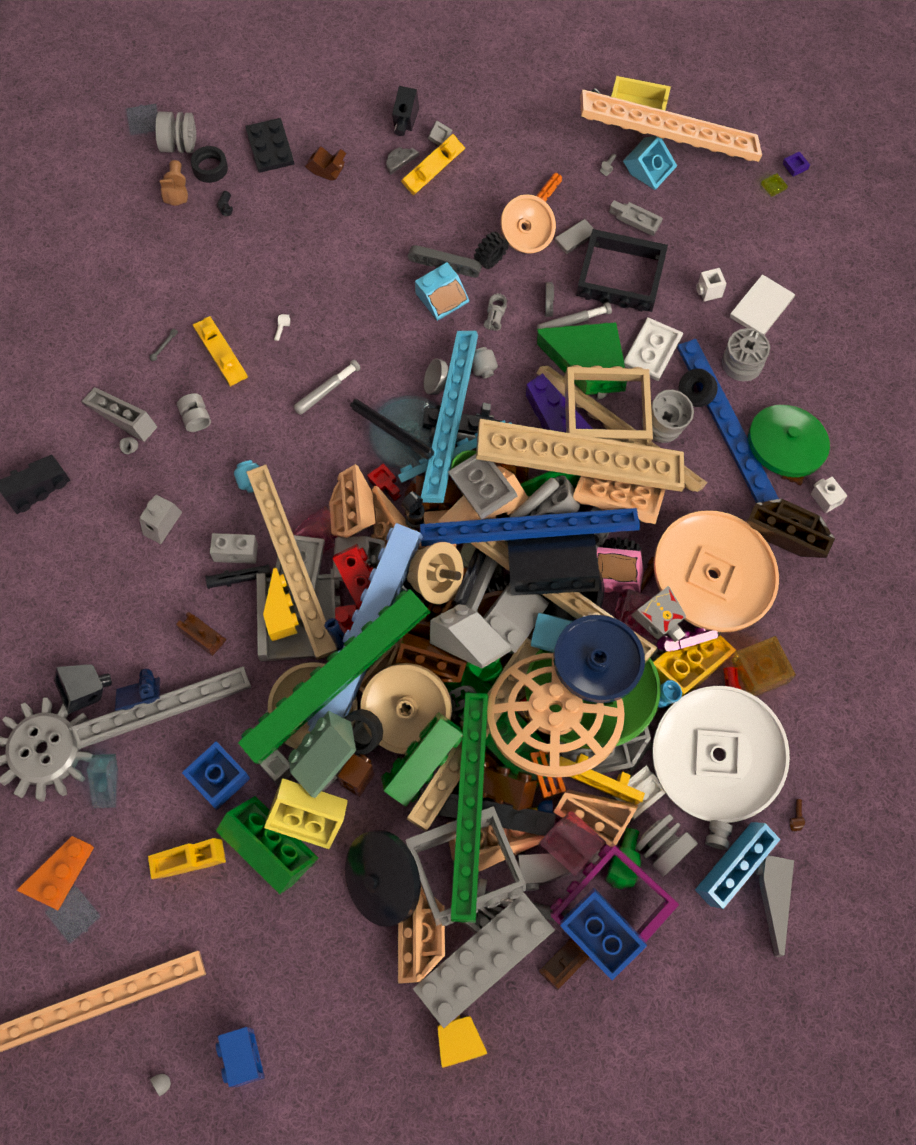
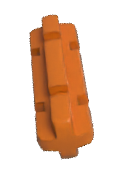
(550, 187)

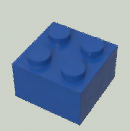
(216, 775)
(240, 1057)

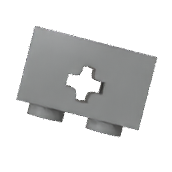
(234, 548)

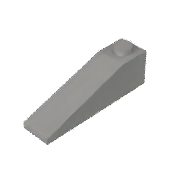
(122, 414)
(542, 869)
(775, 887)

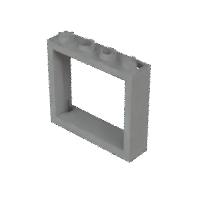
(448, 832)

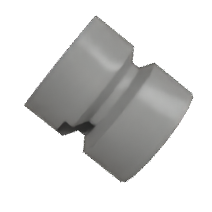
(193, 412)

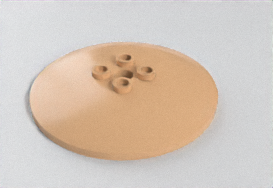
(737, 554)

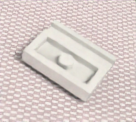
(649, 784)

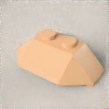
(351, 504)
(419, 943)

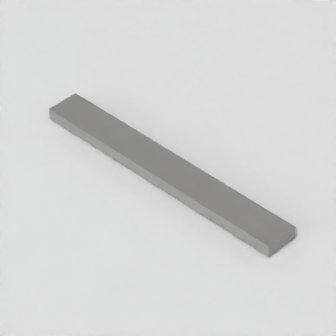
(167, 706)

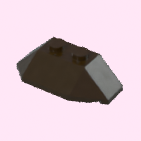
(792, 528)

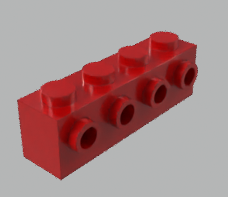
(354, 571)

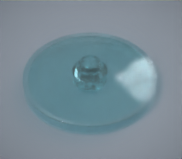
(408, 414)

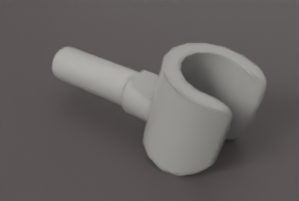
(606, 165)

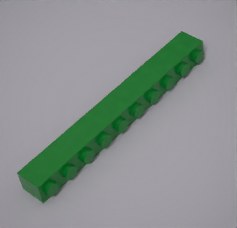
(333, 677)

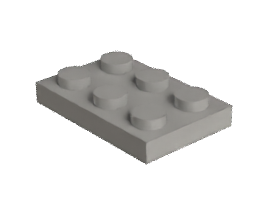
(482, 485)

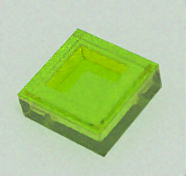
(774, 185)

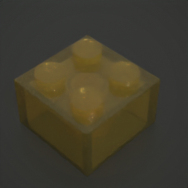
(763, 666)

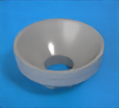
(436, 377)

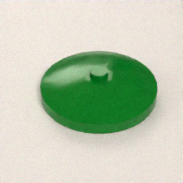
(788, 441)

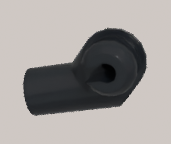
(223, 205)

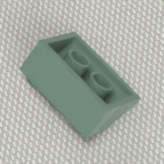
(322, 753)

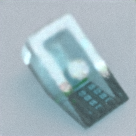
(103, 780)

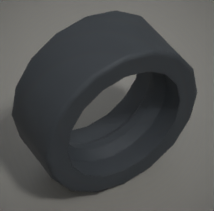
(209, 175)
(375, 726)

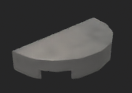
(399, 158)
(549, 297)

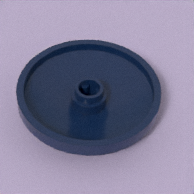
(599, 658)

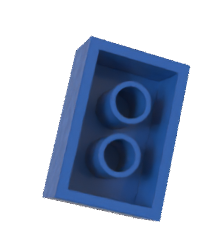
(603, 934)

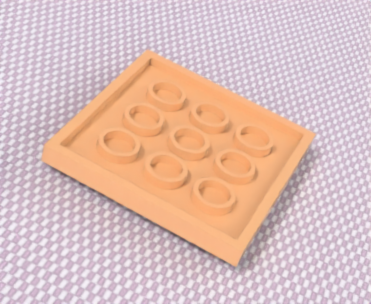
(620, 495)

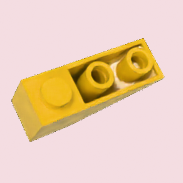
(277, 611)

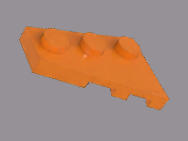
(57, 875)

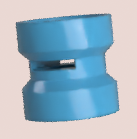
(670, 693)

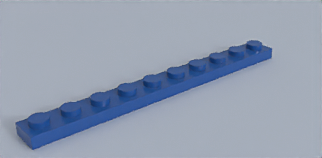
(730, 428)
(530, 527)

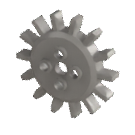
(63, 753)

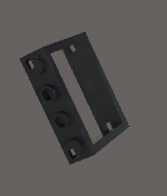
(624, 245)

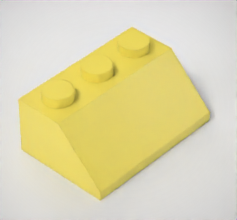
(306, 817)

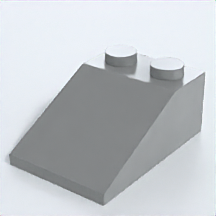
(515, 616)
(467, 636)

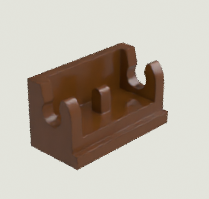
(201, 633)
(564, 964)

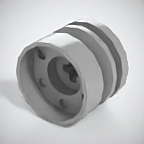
(173, 133)
(745, 354)
(670, 415)
(666, 844)

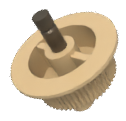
(436, 572)

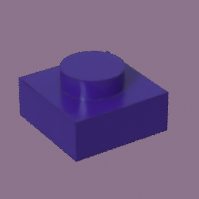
(796, 164)

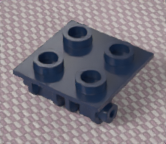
(145, 691)

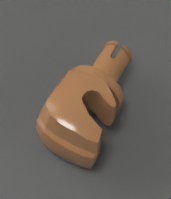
(173, 185)

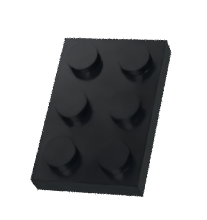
(269, 145)

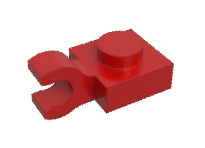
(384, 480)

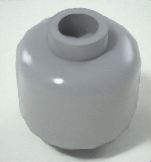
(484, 363)

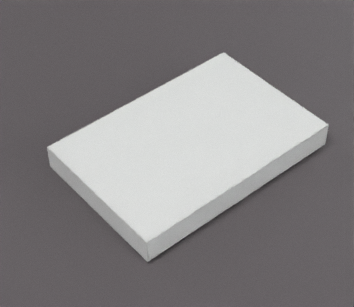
(762, 305)
(653, 348)

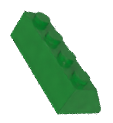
(271, 854)

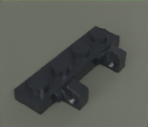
(468, 423)

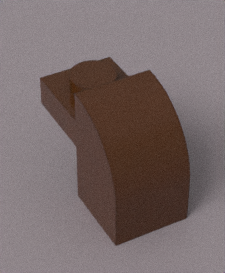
(325, 165)

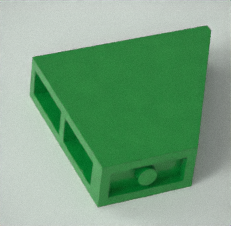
(585, 347)

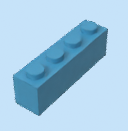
(737, 865)

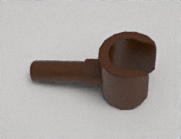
(797, 823)

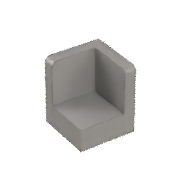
(276, 767)

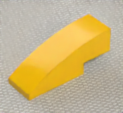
(186, 858)

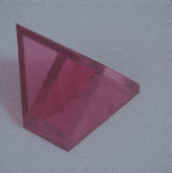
(318, 526)

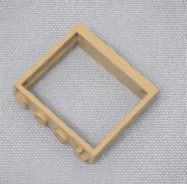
(616, 373)

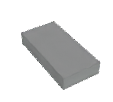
(574, 236)

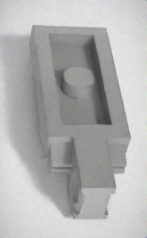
(636, 217)

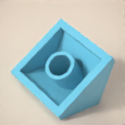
(547, 631)

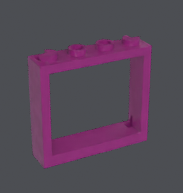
(656, 918)

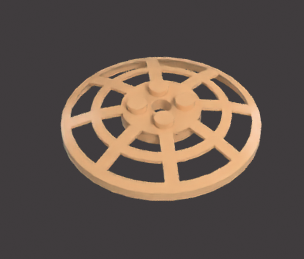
(550, 722)

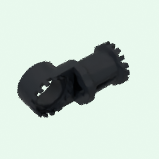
(413, 505)

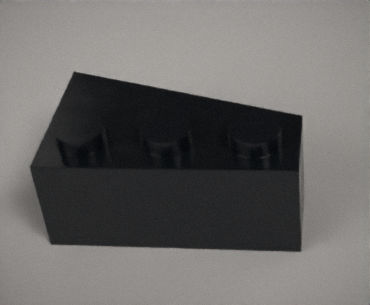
(33, 484)

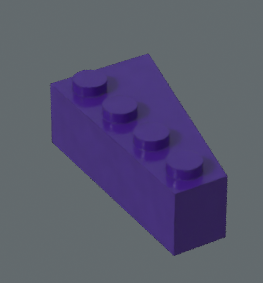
(550, 405)

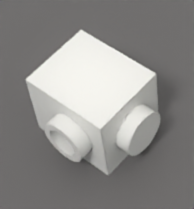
(711, 284)
(828, 494)

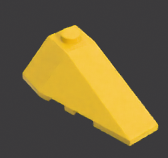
(693, 664)

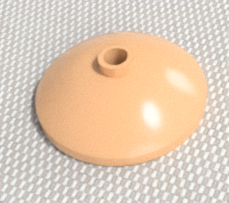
(536, 217)

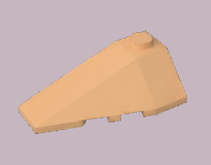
(464, 511)

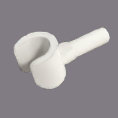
(283, 320)

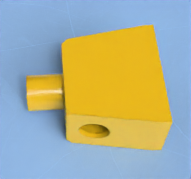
(459, 1042)

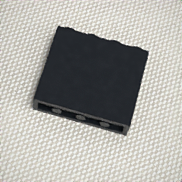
(553, 565)

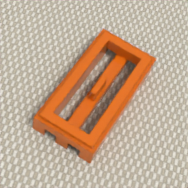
(554, 791)

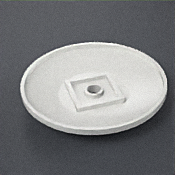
(753, 749)

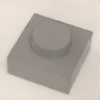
(439, 133)

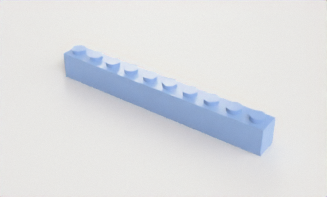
(382, 591)

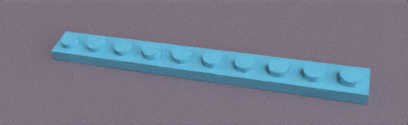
(449, 417)

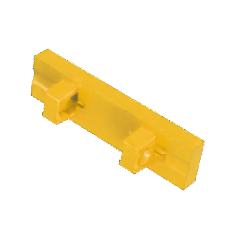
(432, 164)
(220, 351)
(617, 788)

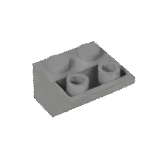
(371, 545)

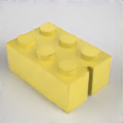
(641, 92)

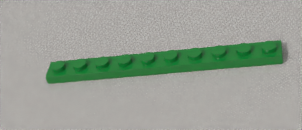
(469, 809)

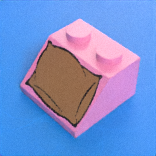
(620, 569)

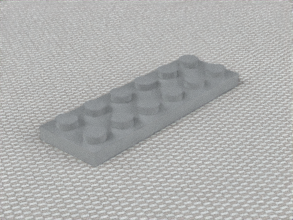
(483, 960)

